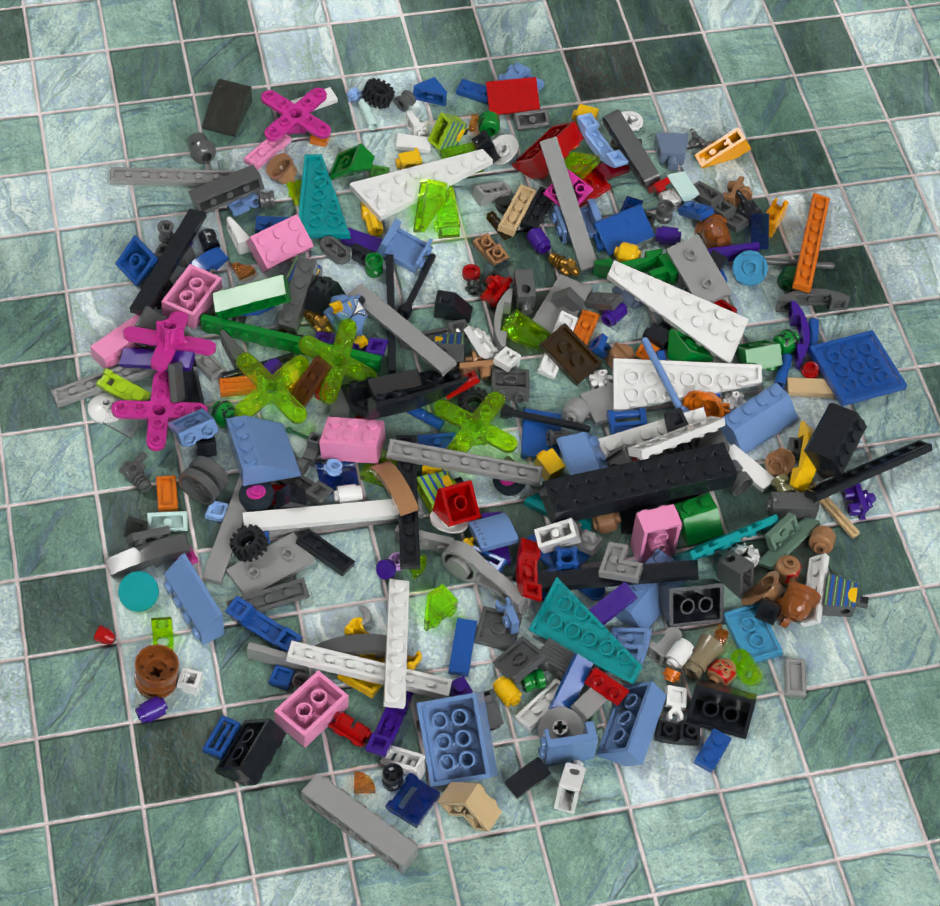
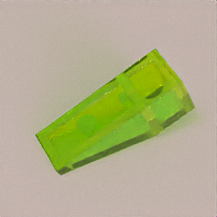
(430, 199)
(447, 220)
(524, 330)

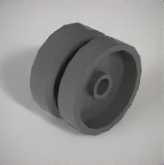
(203, 480)

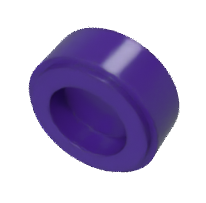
(386, 569)

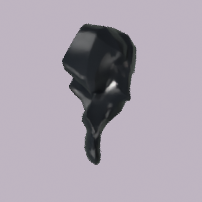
(748, 207)

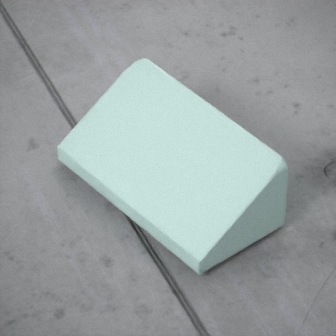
(683, 186)
(176, 520)

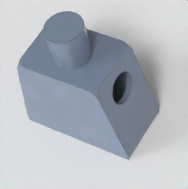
(671, 149)

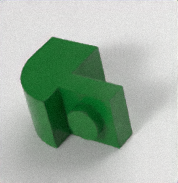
(664, 270)

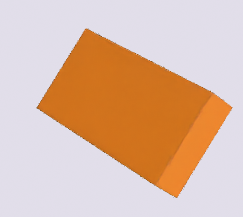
(235, 386)
(167, 493)

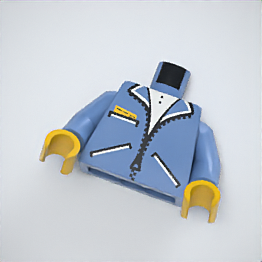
(348, 307)

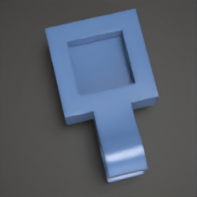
(242, 205)
(510, 618)

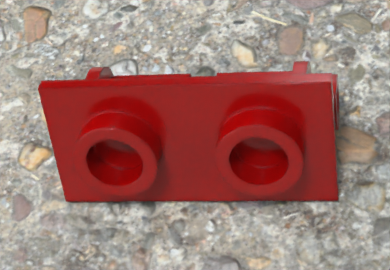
(606, 686)
(358, 735)

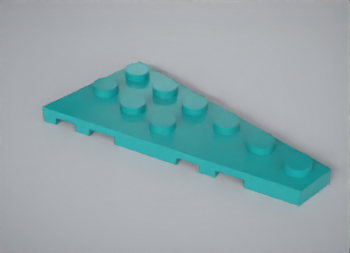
(576, 628)

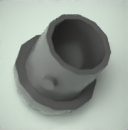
(201, 148)

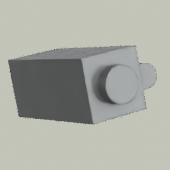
(793, 502)

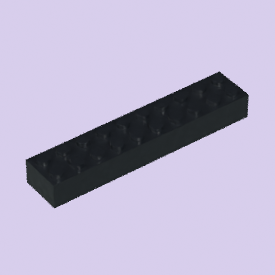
(638, 483)

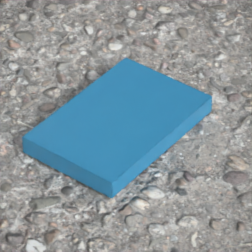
(752, 633)

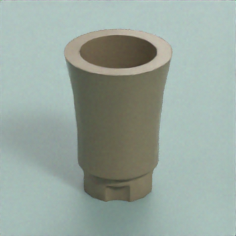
(703, 655)

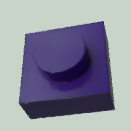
(460, 686)

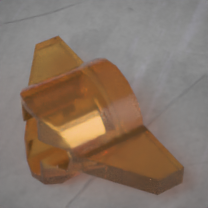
(721, 635)

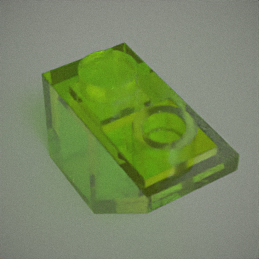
(439, 605)

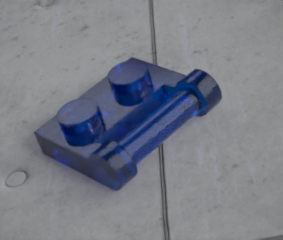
(345, 478)
(419, 803)

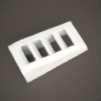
(238, 236)
(417, 766)

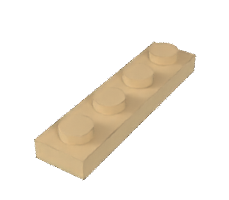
(516, 210)

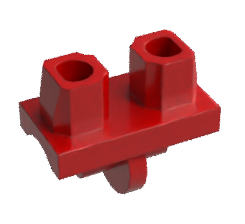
(496, 288)

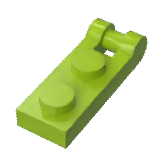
(121, 387)

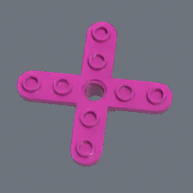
(297, 116)
(169, 338)
(156, 412)

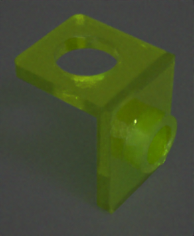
(162, 628)

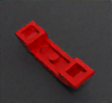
(527, 570)

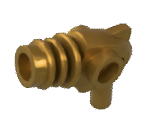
(566, 267)
(319, 322)

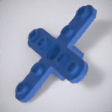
(568, 559)

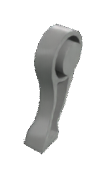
(470, 566)

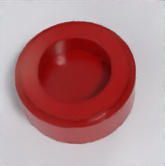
(471, 272)

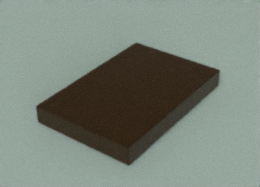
(570, 354)

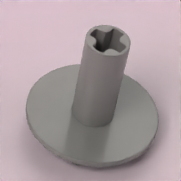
(557, 716)

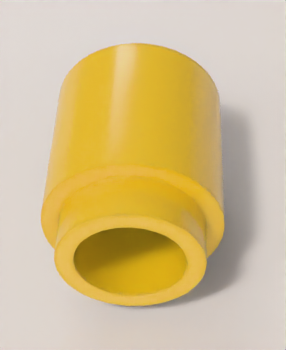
(507, 691)

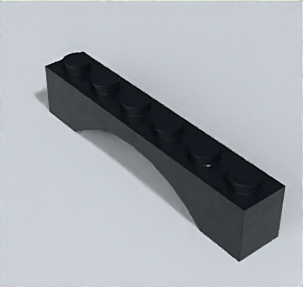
(194, 394)

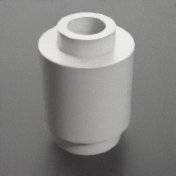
(348, 494)
(679, 653)

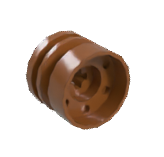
(156, 671)

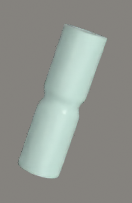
(368, 115)

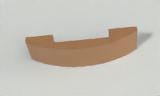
(396, 486)

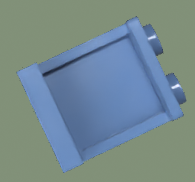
(590, 215)
(405, 247)
(568, 748)

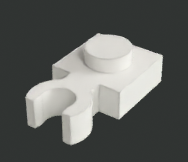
(676, 701)

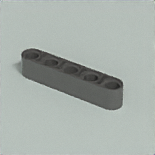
(631, 148)

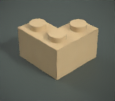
(471, 803)

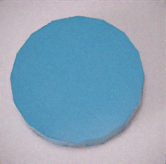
(749, 268)

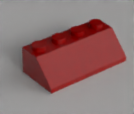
(532, 160)

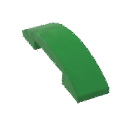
(602, 267)

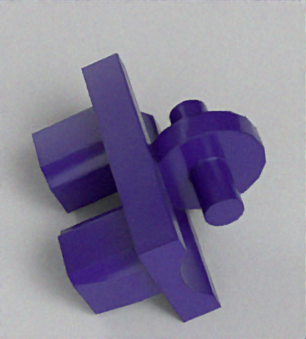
(861, 501)

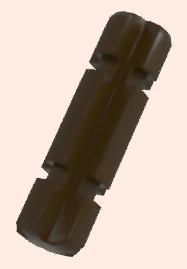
(492, 218)

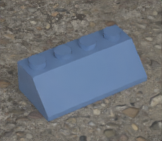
(759, 419)
(581, 452)
(194, 600)
(646, 608)
(632, 725)

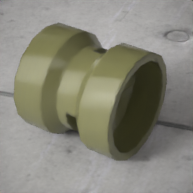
(782, 483)

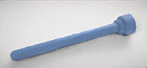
(662, 374)

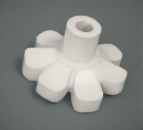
(600, 378)
(735, 399)

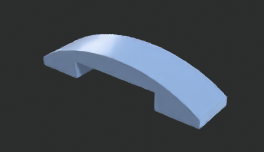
(597, 143)

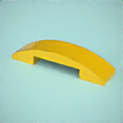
(804, 473)

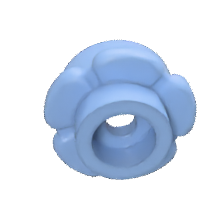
(354, 95)
(333, 467)

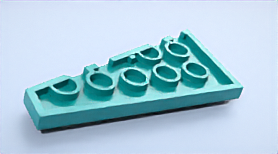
(318, 202)
(726, 540)

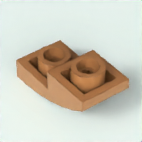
(489, 250)

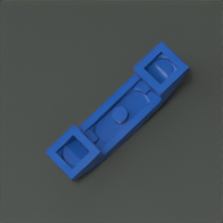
(261, 625)

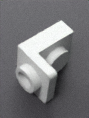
(415, 126)
(507, 359)

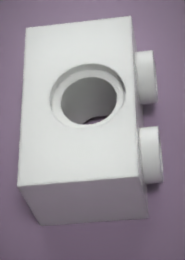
(557, 534)

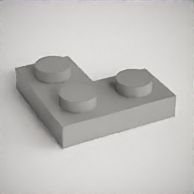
(616, 567)

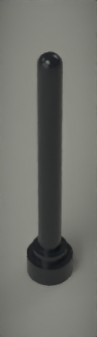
(405, 309)
(509, 412)

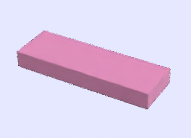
(266, 151)

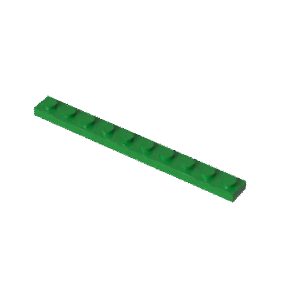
(273, 338)

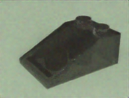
(227, 107)

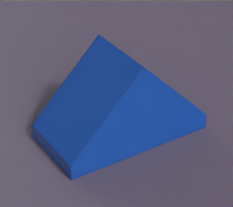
(430, 92)

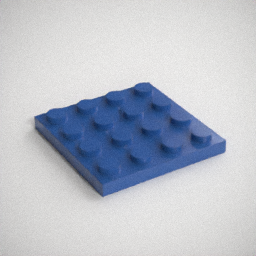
(857, 368)

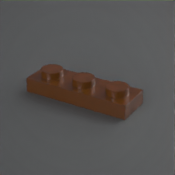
(311, 380)

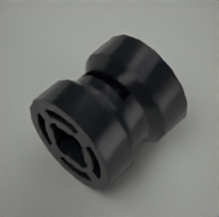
(208, 239)
(392, 772)

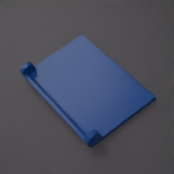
(625, 226)
(534, 435)

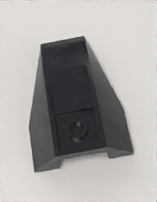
(401, 401)

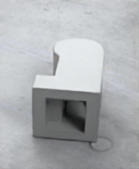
(658, 650)

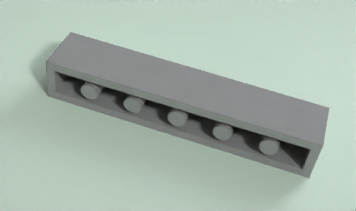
(360, 823)

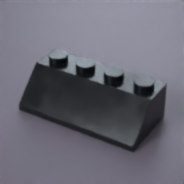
(835, 440)

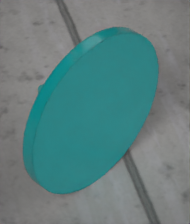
(138, 591)

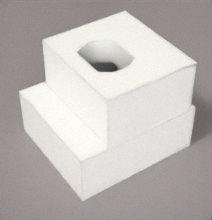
(187, 676)

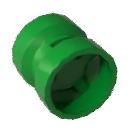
(374, 265)
(534, 680)

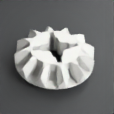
(634, 118)
(752, 553)

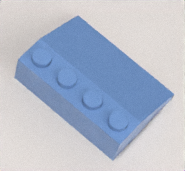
(261, 450)
(457, 739)

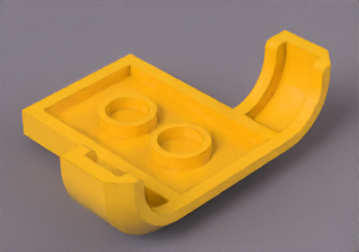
(368, 688)

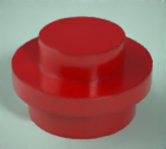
(810, 370)

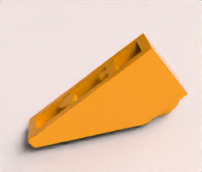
(724, 149)

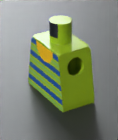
(447, 131)
(429, 484)

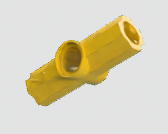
(373, 225)

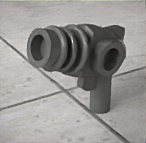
(134, 473)

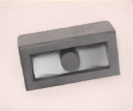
(531, 119)

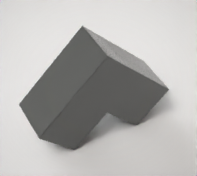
(569, 298)
(313, 448)

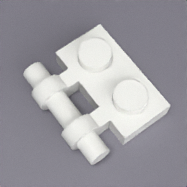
(481, 342)

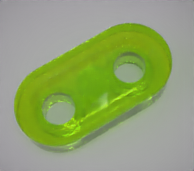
(745, 666)

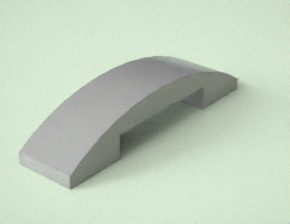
(503, 306)

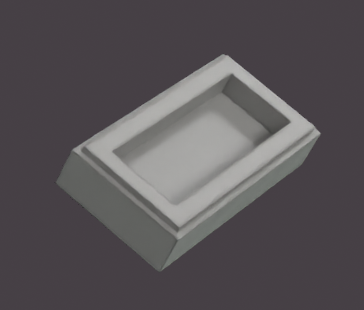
(795, 678)

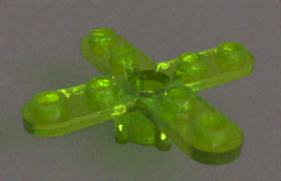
(338, 358)
(266, 381)
(476, 426)

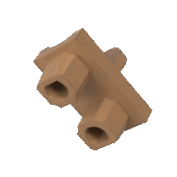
(732, 187)
(477, 364)

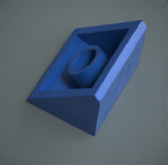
(137, 261)

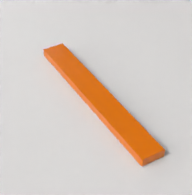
(811, 243)

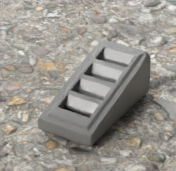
(484, 193)

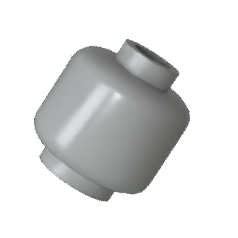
(576, 410)

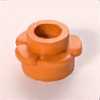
(671, 675)

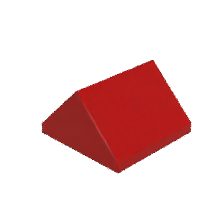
(456, 504)

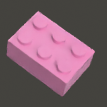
(279, 243)
(192, 294)
(352, 440)
(655, 530)
(311, 708)

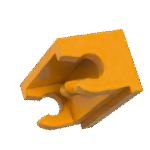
(776, 215)

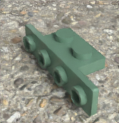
(785, 538)

